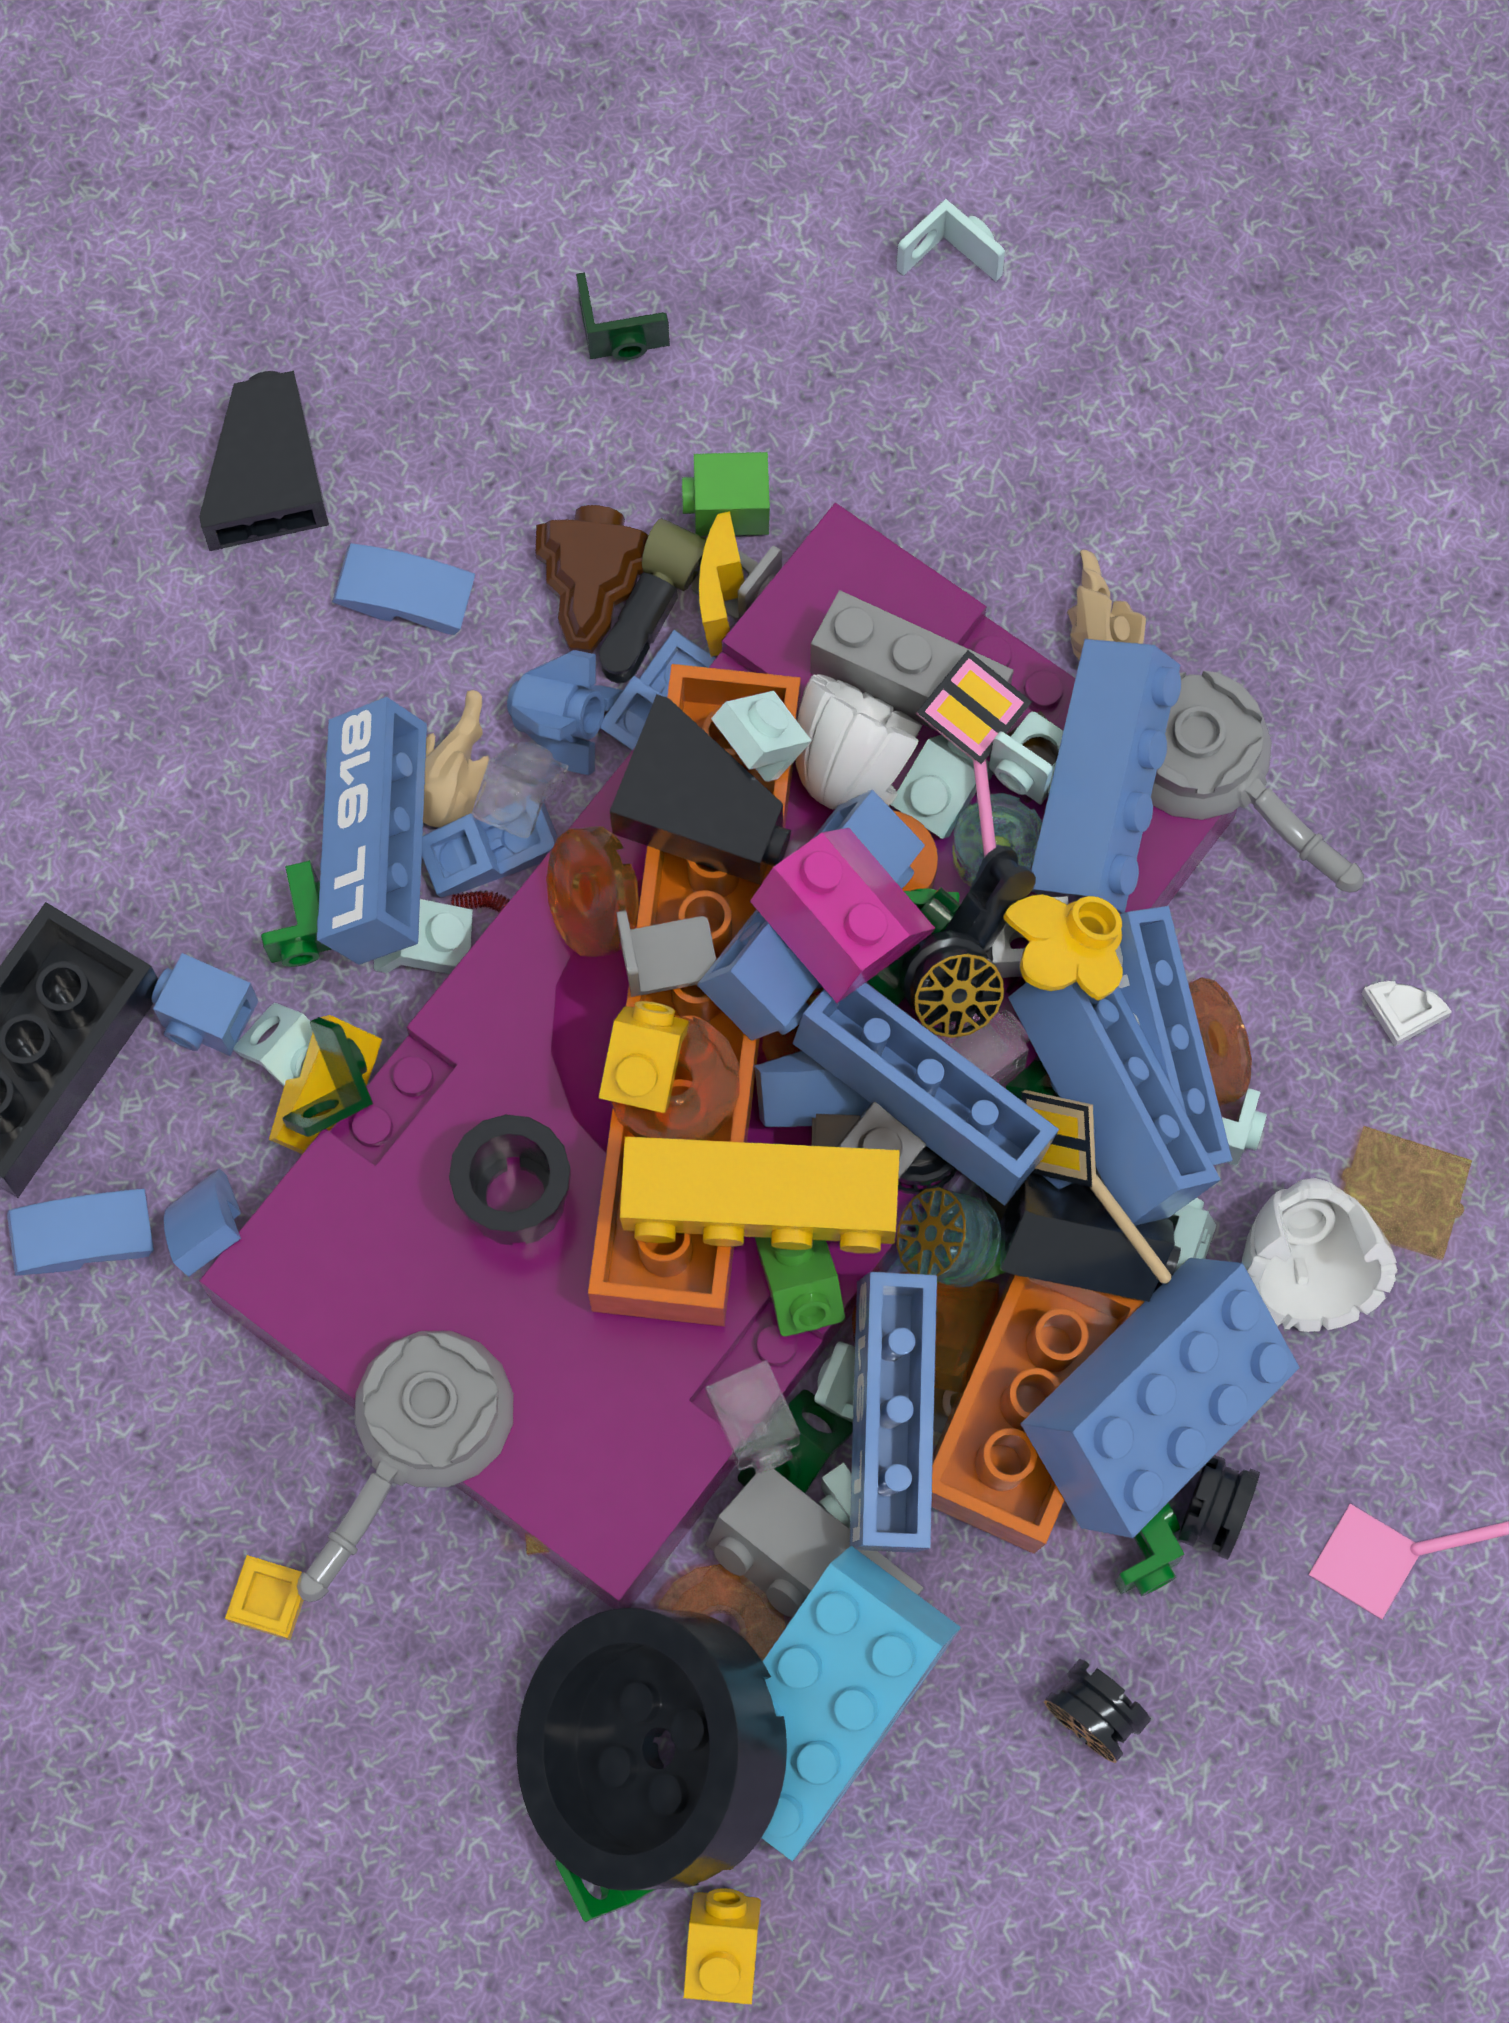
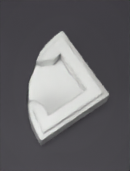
(1404, 1009)

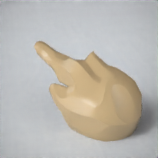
(1093, 613)
(450, 773)

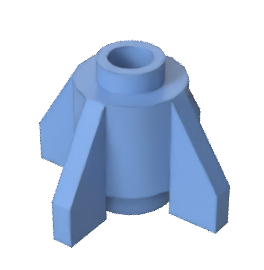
(561, 707)

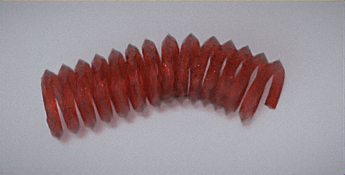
(485, 902)

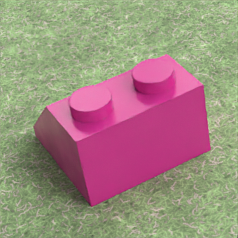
(840, 911)

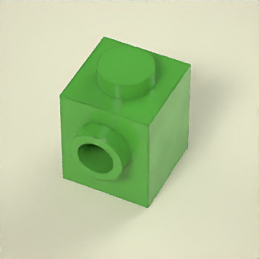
(729, 484)

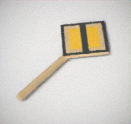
(1073, 1160)

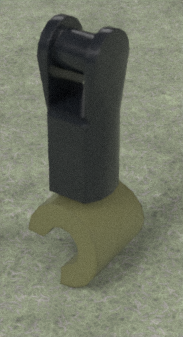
(668, 565)
(993, 891)

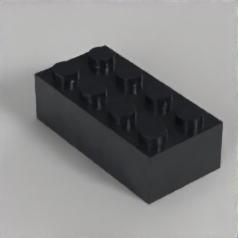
(63, 1021)

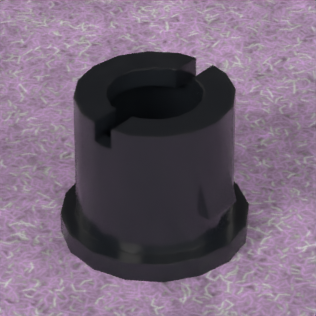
(484, 1156)

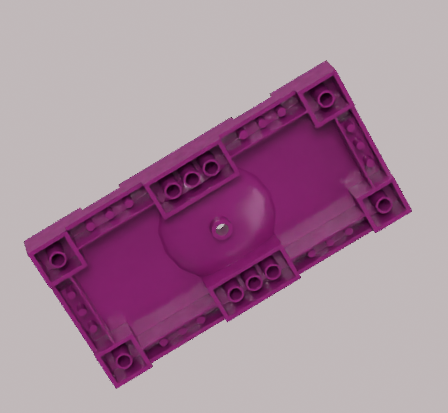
(365, 1233)

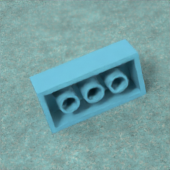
(842, 1684)

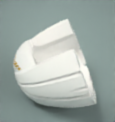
(854, 742)
(1318, 1257)

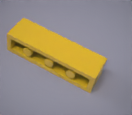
(759, 1192)

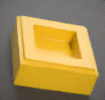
(266, 1598)

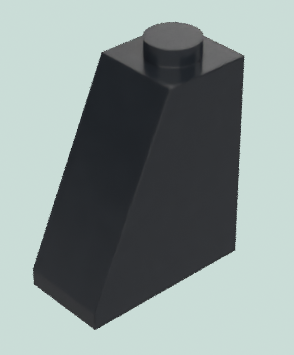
(263, 467)
(697, 799)
(1076, 1243)

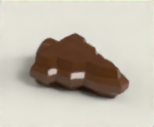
(590, 569)

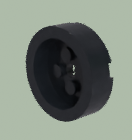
(598, 1775)

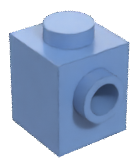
(203, 1005)

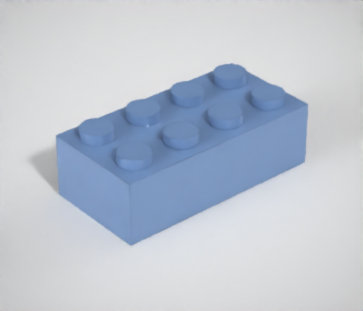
(1160, 1396)

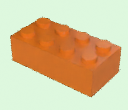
(984, 1460)

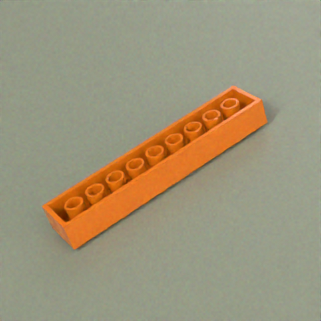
(686, 1276)

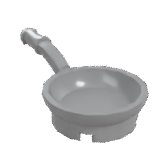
(1221, 763)
(427, 1417)

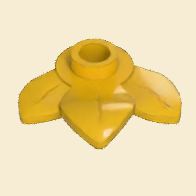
(1069, 943)

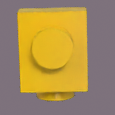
(643, 1056)
(722, 1946)

